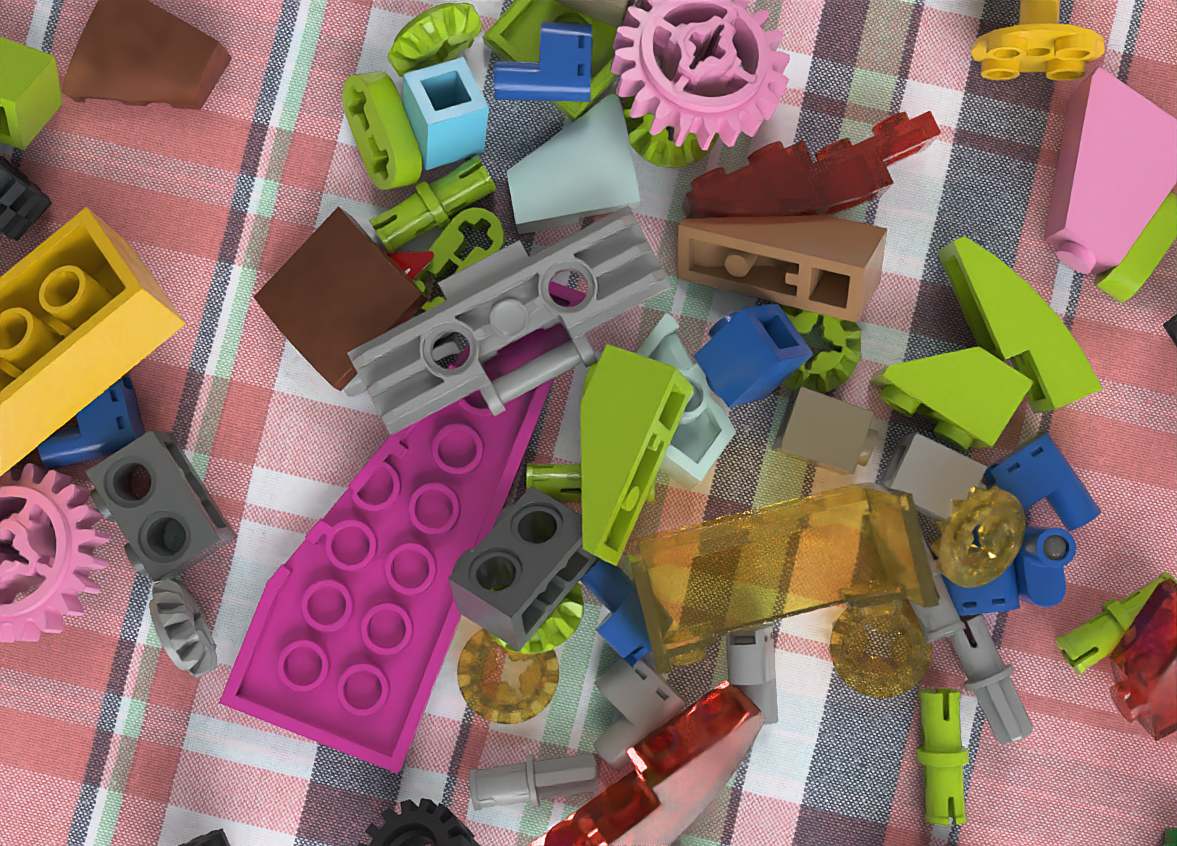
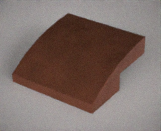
(338, 296)

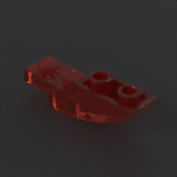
(790, 184)
(673, 777)

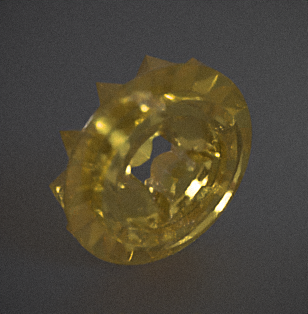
(1000, 536)
(873, 675)
(497, 700)

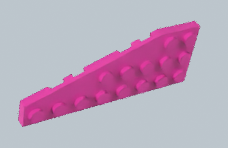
(366, 603)

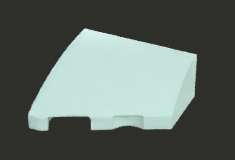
(576, 172)
(704, 424)

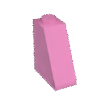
(1109, 173)

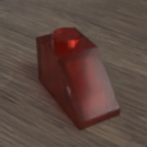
(1147, 665)

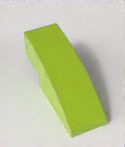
(1018, 325)

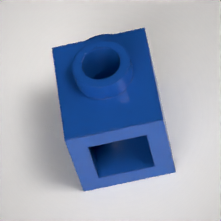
(751, 354)

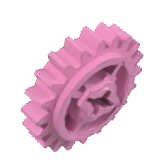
(717, 92)
(59, 545)

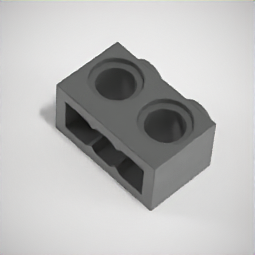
(173, 493)
(536, 573)

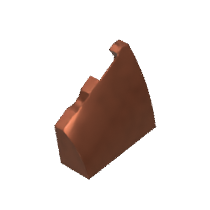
(143, 57)

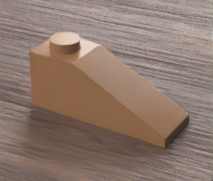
(788, 260)

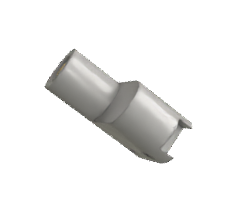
(753, 667)
(645, 705)

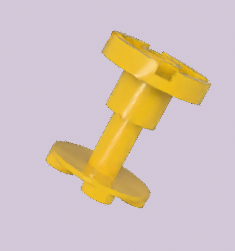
(1038, 45)

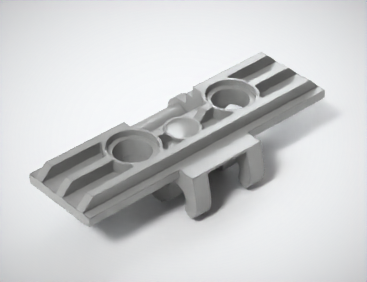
(497, 305)

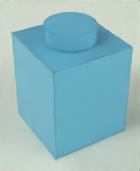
(446, 112)

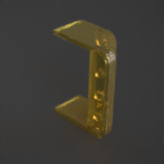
(777, 562)

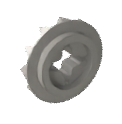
(182, 627)

